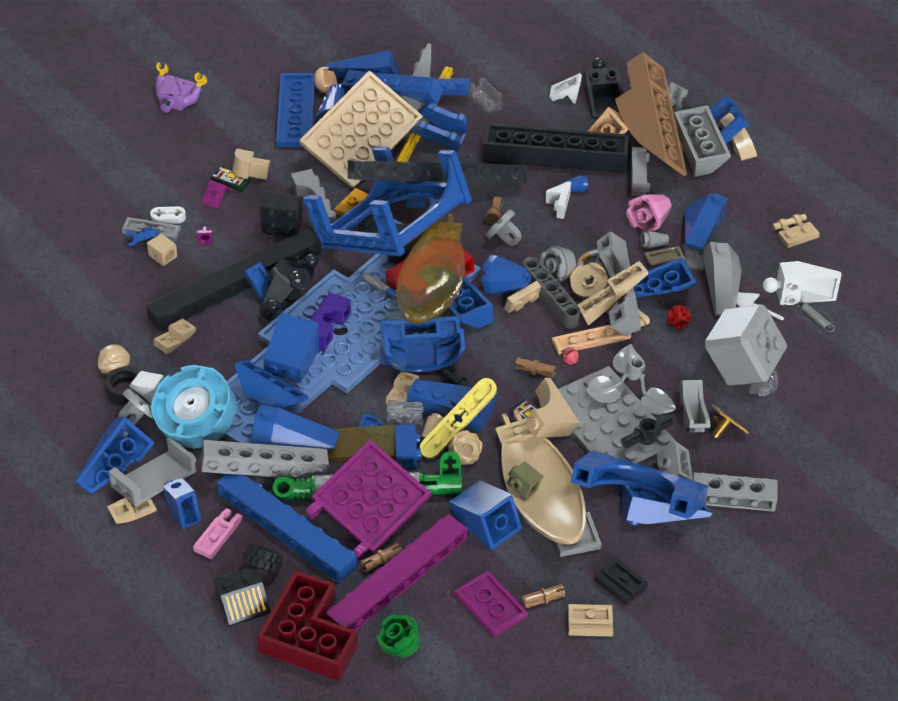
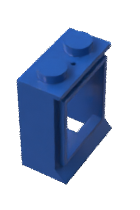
(721, 109)

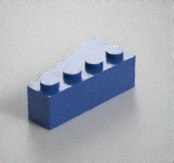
(443, 397)

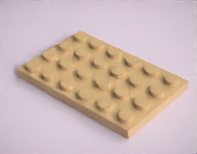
(357, 123)

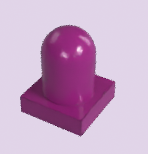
(204, 236)

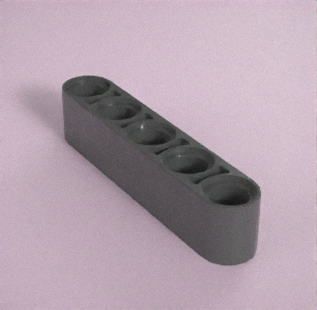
(553, 294)

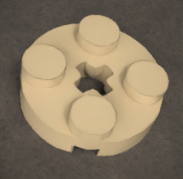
(585, 272)

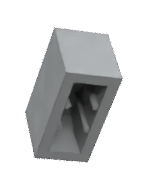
(675, 461)

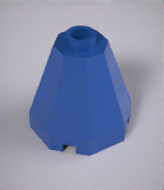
(504, 276)

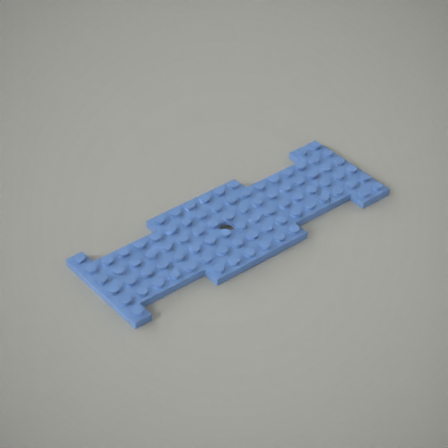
(347, 357)

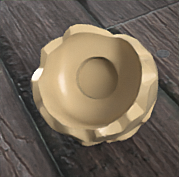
(112, 358)
(466, 446)

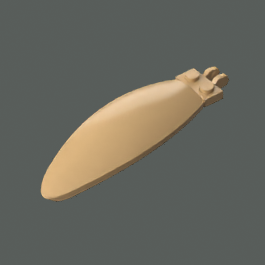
(558, 504)

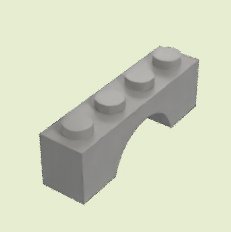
(305, 184)

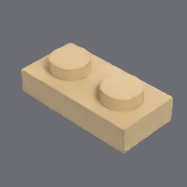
(523, 296)

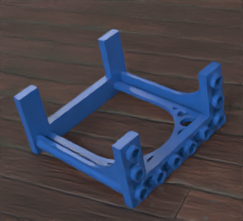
(383, 192)

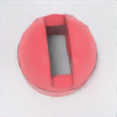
(570, 356)

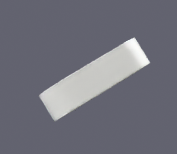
(168, 215)

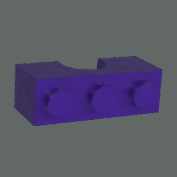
(331, 310)

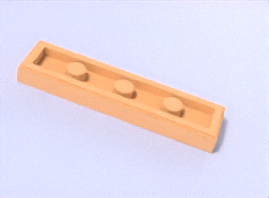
(587, 339)

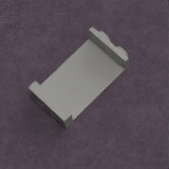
(150, 478)

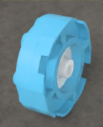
(194, 406)

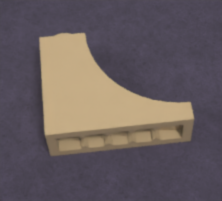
(554, 415)

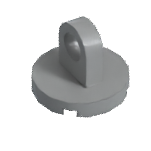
(503, 228)
(135, 406)

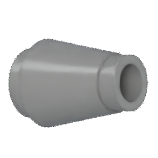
(653, 239)

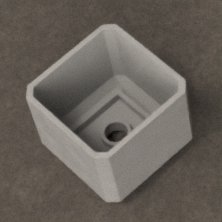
(745, 345)

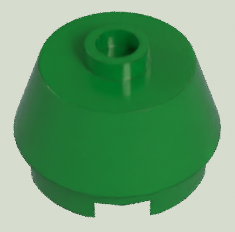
(399, 635)

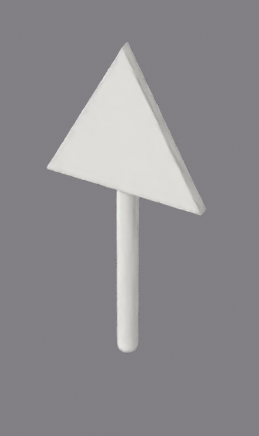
(748, 299)

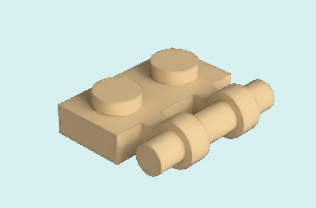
(796, 235)

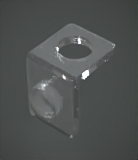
(765, 388)

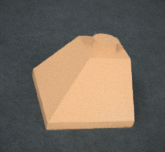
(609, 122)

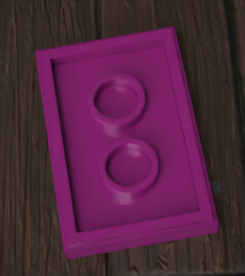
(491, 603)

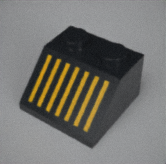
(241, 596)

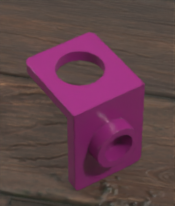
(214, 194)

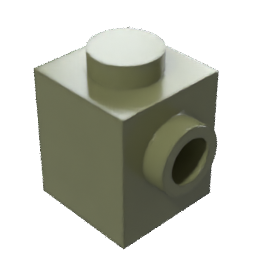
(524, 479)

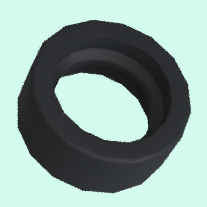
(116, 376)

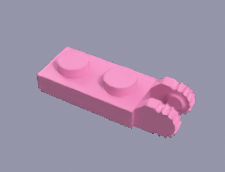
(217, 534)

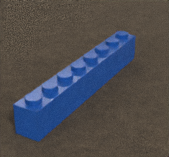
(288, 526)

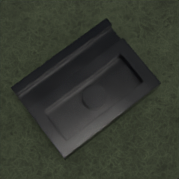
(621, 581)

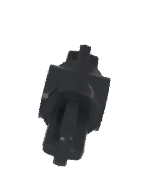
(647, 431)

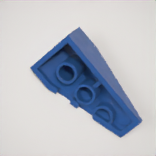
(378, 63)

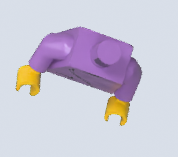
(177, 92)

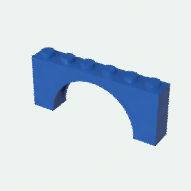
(681, 493)

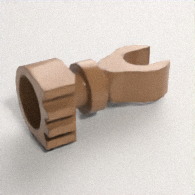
(493, 214)

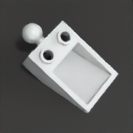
(803, 283)

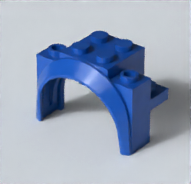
(421, 345)

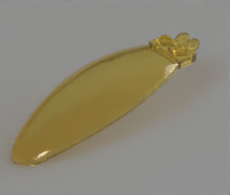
(432, 273)

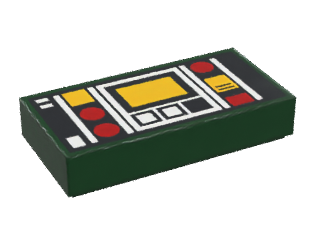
(227, 177)

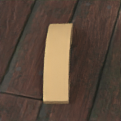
(742, 142)

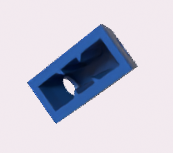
(178, 493)

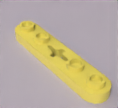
(473, 403)

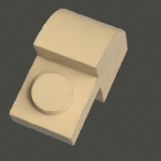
(246, 165)

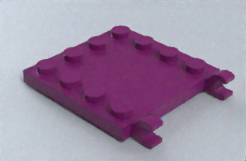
(370, 497)

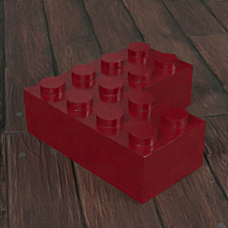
(300, 633)

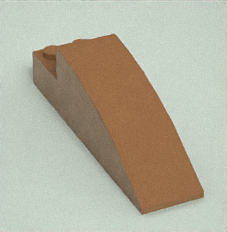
(649, 111)

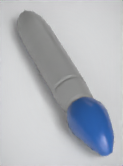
(380, 285)

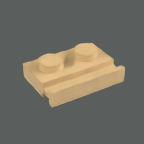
(590, 620)

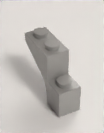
(694, 408)

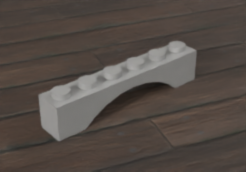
(614, 254)

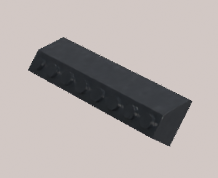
(555, 148)

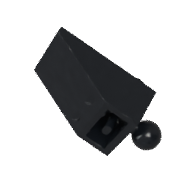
(602, 87)

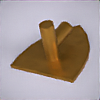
(722, 424)

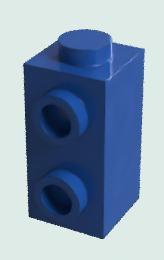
(406, 446)

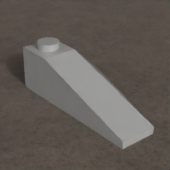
(723, 275)

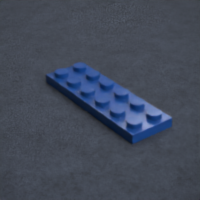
(295, 108)

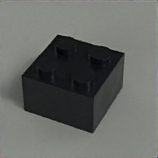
(281, 214)

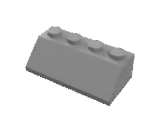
(701, 140)

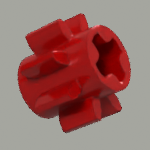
(679, 316)

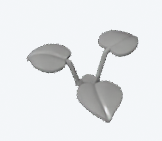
(631, 365)

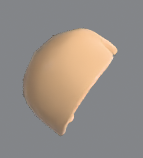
(324, 79)

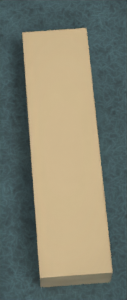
(618, 286)

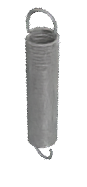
(816, 316)

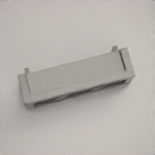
(639, 171)

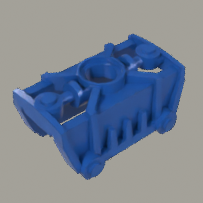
(441, 126)

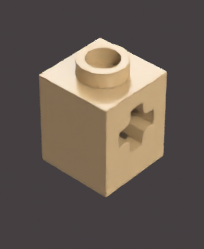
(162, 249)

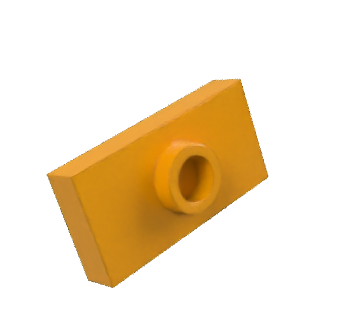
(350, 201)

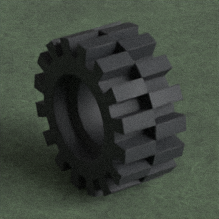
(263, 557)

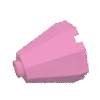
(648, 211)

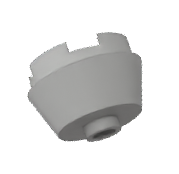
(559, 262)

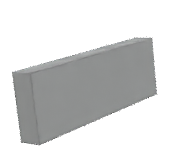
(168, 230)

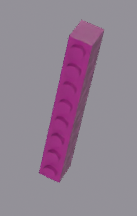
(398, 574)

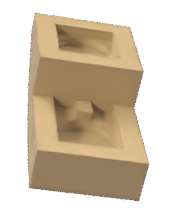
(176, 335)
(401, 386)
(124, 511)

